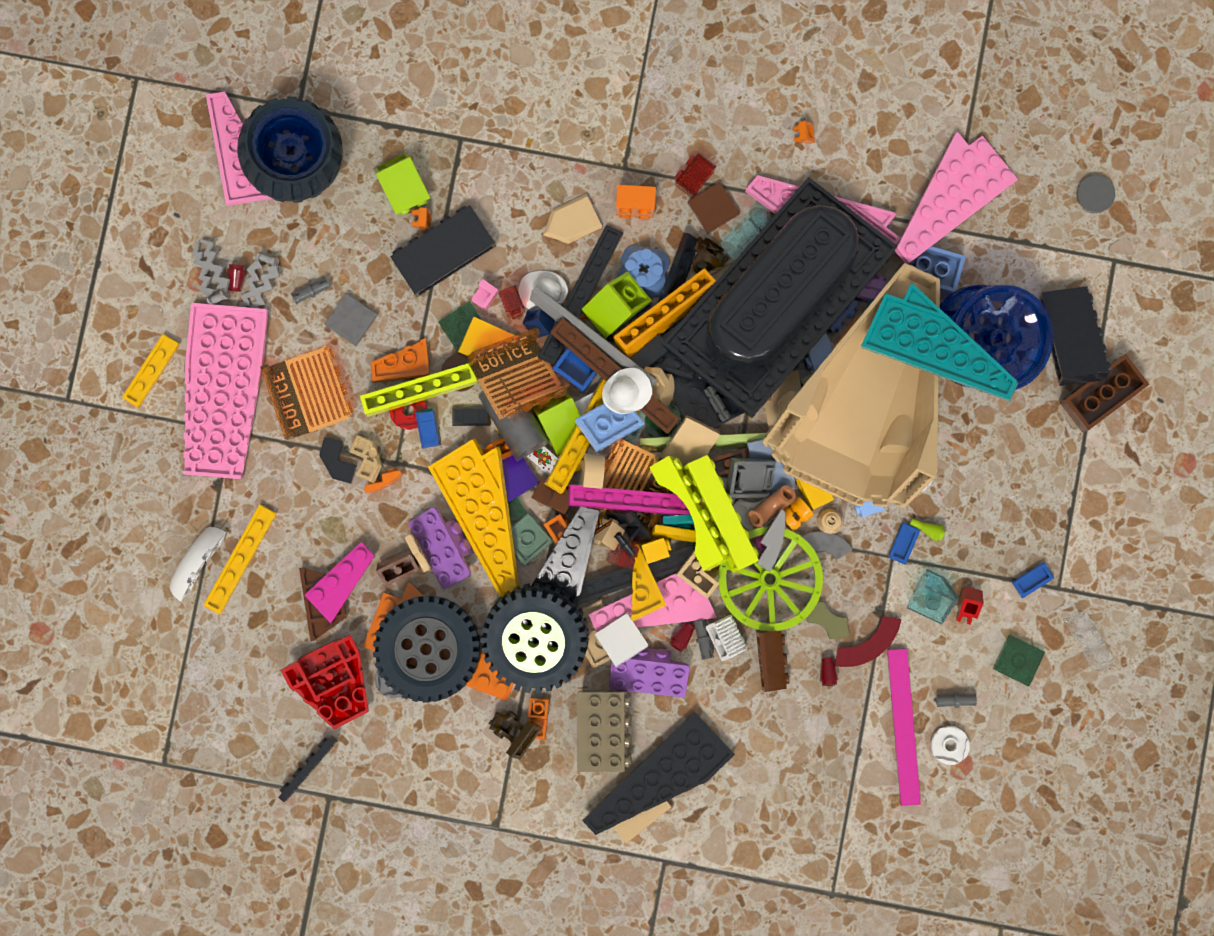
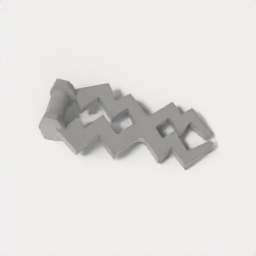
(206, 266)
(257, 292)

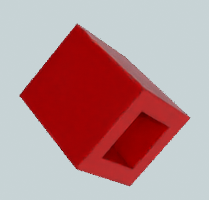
(969, 604)

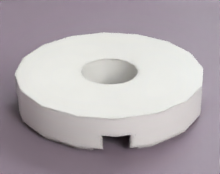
(960, 750)

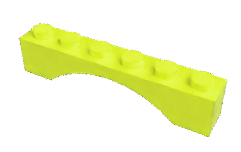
(708, 547)

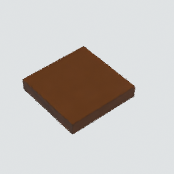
(713, 208)

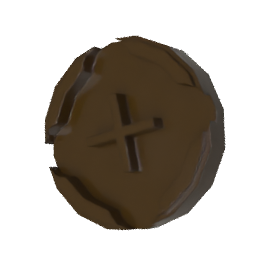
(709, 252)

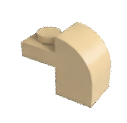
(664, 386)
(592, 470)

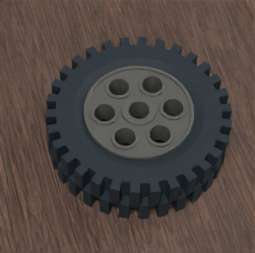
(460, 640)

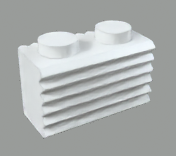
(726, 637)

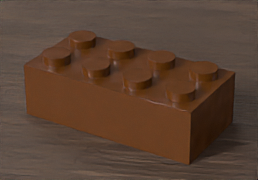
(1099, 399)

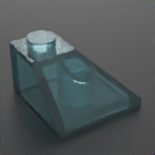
(933, 597)

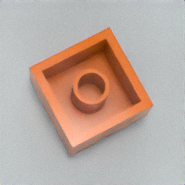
(635, 202)

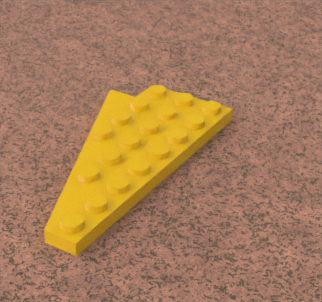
(478, 498)

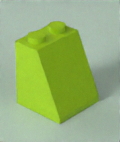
(402, 184)
(616, 304)
(558, 420)

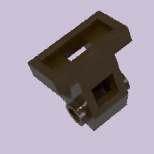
(504, 722)

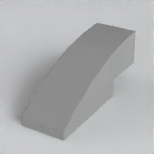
(772, 541)

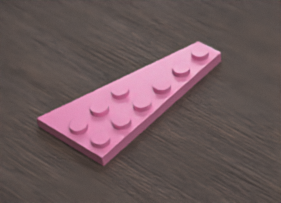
(226, 131)
(682, 604)

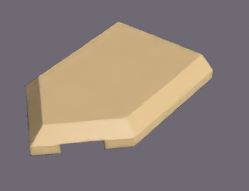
(572, 221)

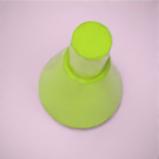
(932, 530)

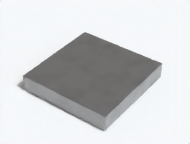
(351, 319)

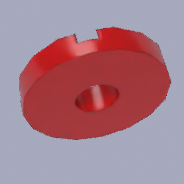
(407, 422)

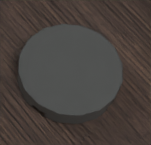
(1095, 194)

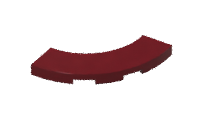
(872, 647)

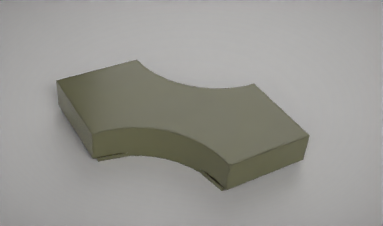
(835, 626)

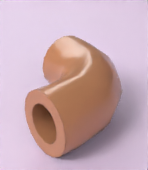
(771, 506)

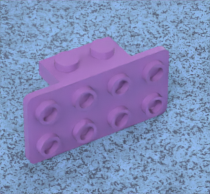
(443, 546)
(651, 674)

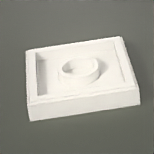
(621, 640)

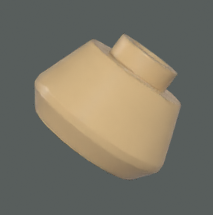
(824, 519)

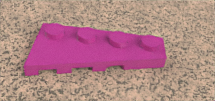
(337, 585)

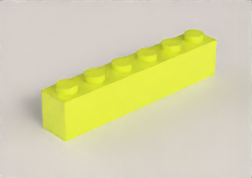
(418, 390)
(721, 512)

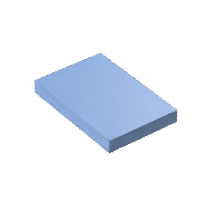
(605, 427)

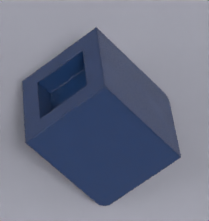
(538, 318)

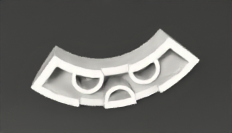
(194, 559)

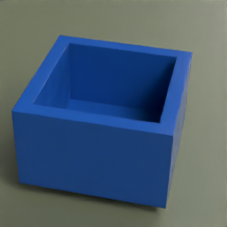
(574, 371)

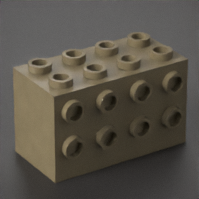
(603, 731)

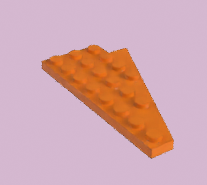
(482, 679)

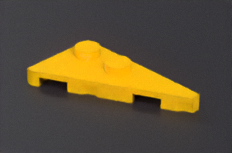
(646, 594)

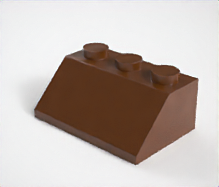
(772, 660)

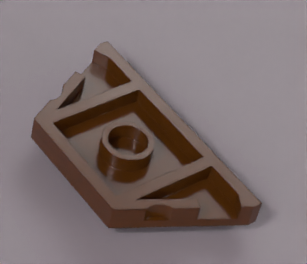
(316, 621)

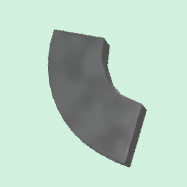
(828, 543)

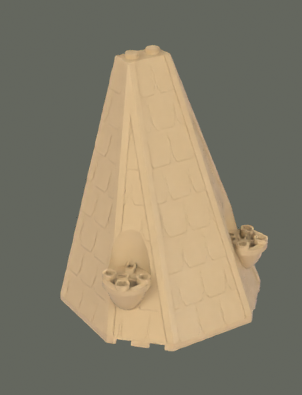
(862, 419)

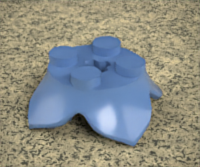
(657, 265)

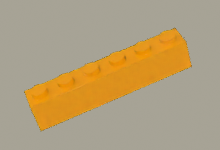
(663, 314)

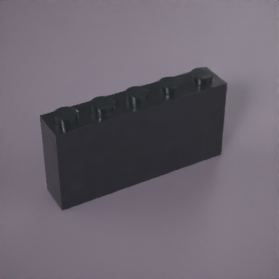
(443, 250)
(1076, 336)

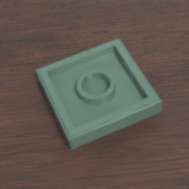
(529, 539)

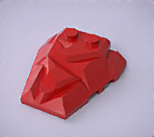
(331, 681)

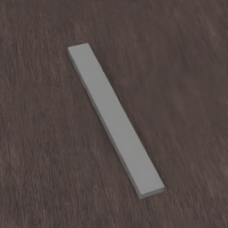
(558, 312)

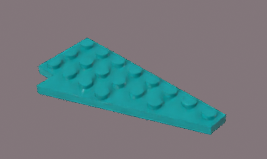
(927, 339)

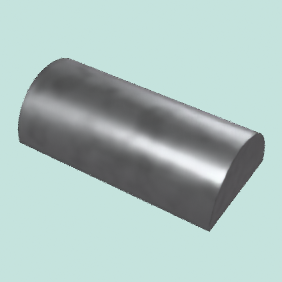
(520, 432)

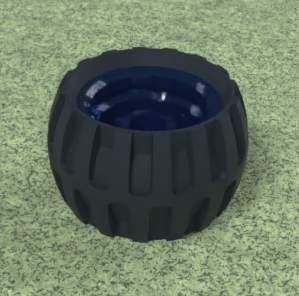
(301, 119)

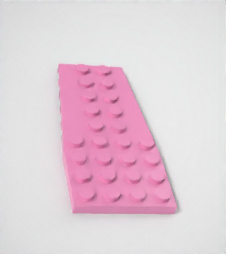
(221, 387)

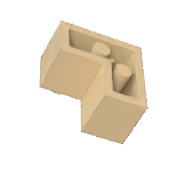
(693, 574)

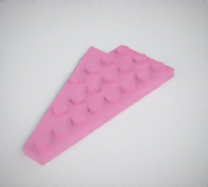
(959, 188)

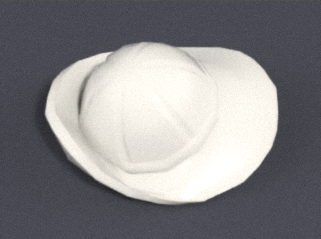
(548, 282)
(627, 391)

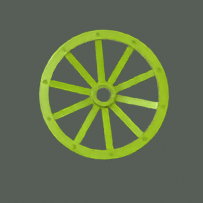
(800, 616)

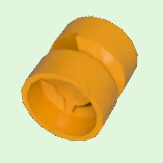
(802, 512)

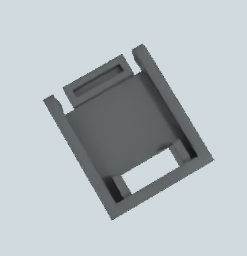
(753, 477)

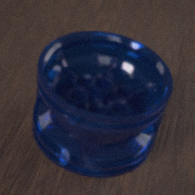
(1029, 341)

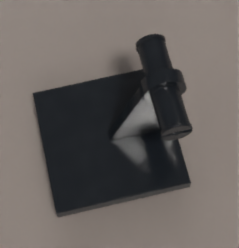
(633, 530)

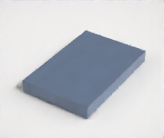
(759, 450)

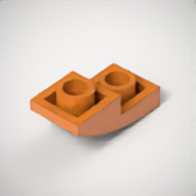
(388, 478)
(538, 714)

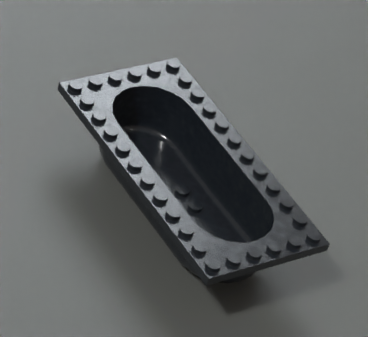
(779, 297)

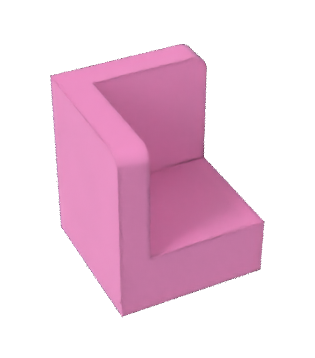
(485, 295)

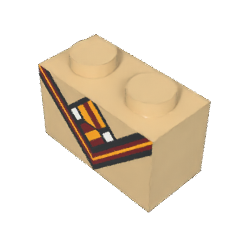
(605, 533)

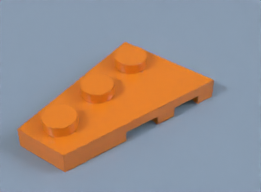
(404, 364)

